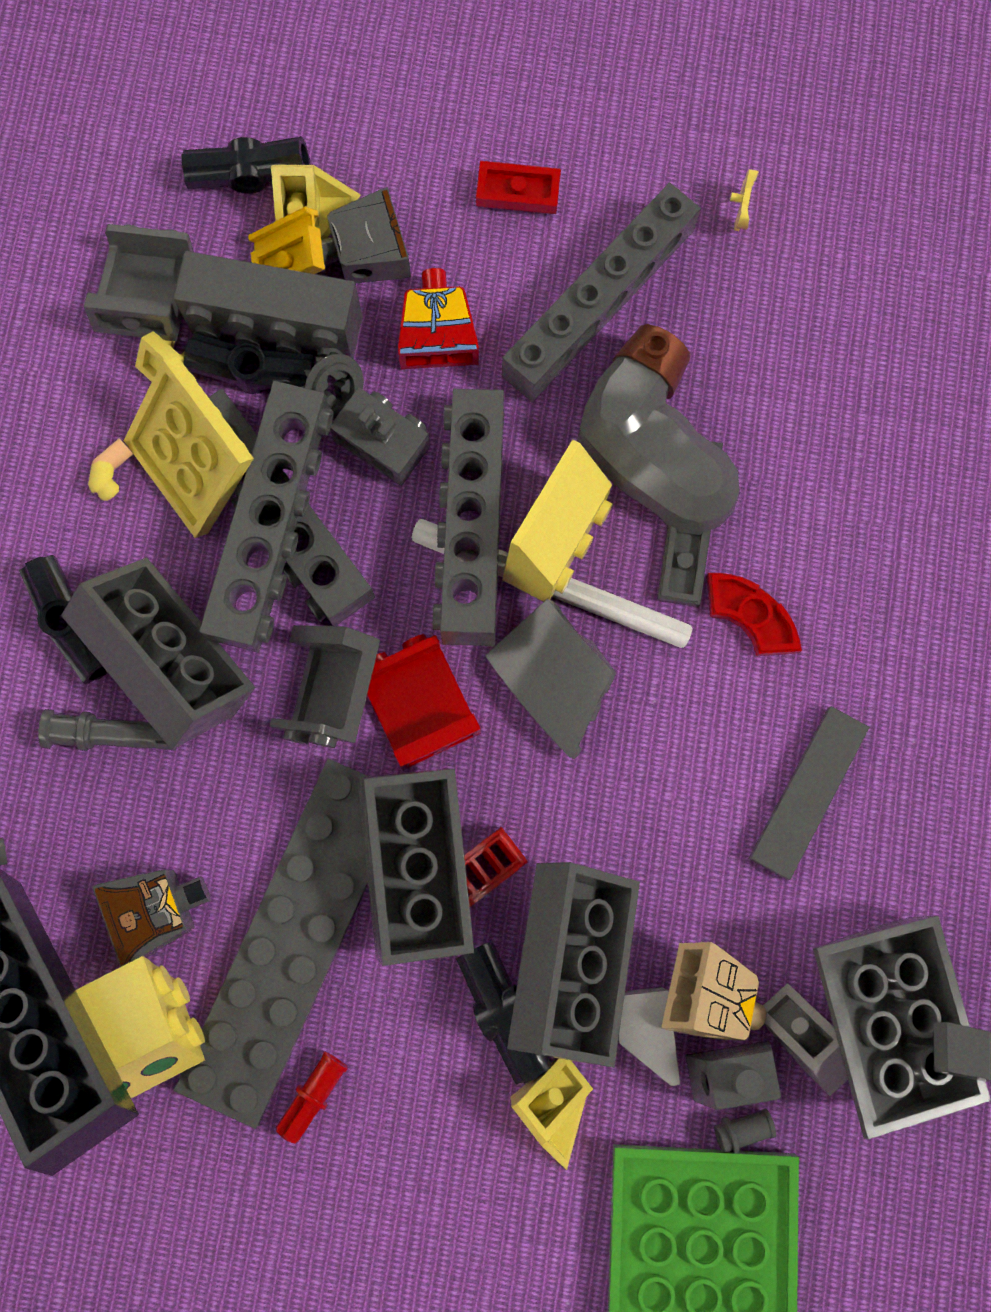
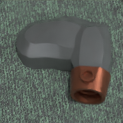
(652, 446)

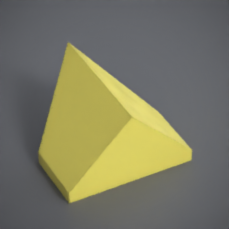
(310, 187)
(553, 1107)

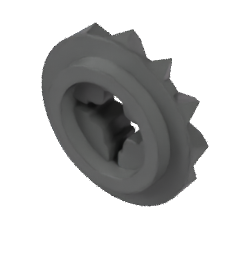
(344, 370)

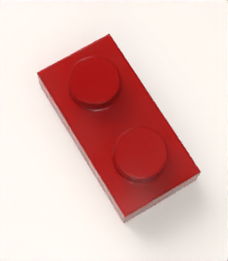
(518, 187)

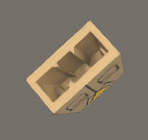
(712, 995)

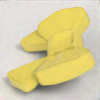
(743, 198)

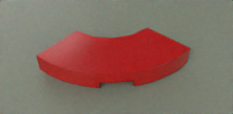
(755, 612)

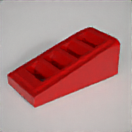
(510, 850)

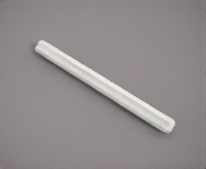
(585, 597)

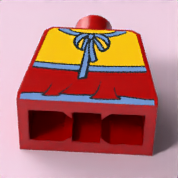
(436, 325)

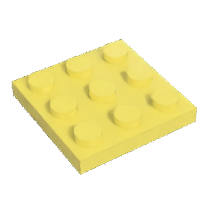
(187, 447)

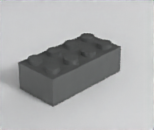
(268, 306)
(156, 651)
(415, 866)
(574, 964)

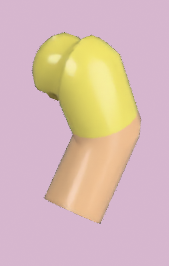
(103, 469)

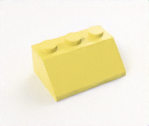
(558, 525)

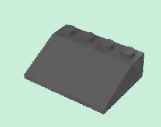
(883, 1003)

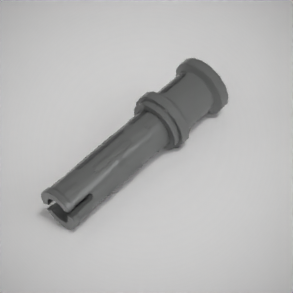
(88, 731)

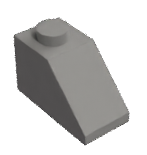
(643, 1033)
(806, 1038)

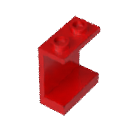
(420, 702)

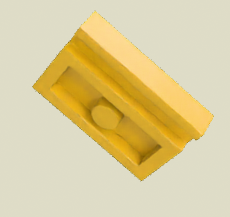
(290, 243)

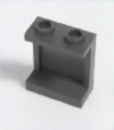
(139, 283)
(331, 686)

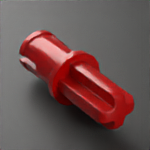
(311, 1098)

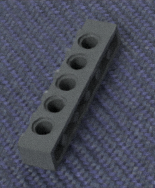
(600, 292)
(286, 410)
(483, 414)
(348, 589)

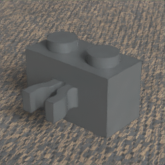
(381, 435)

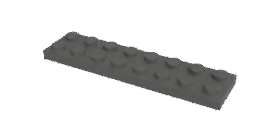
(284, 954)

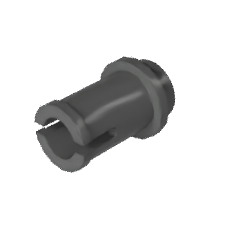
(744, 1131)

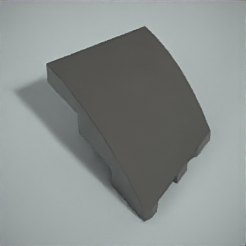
(554, 674)

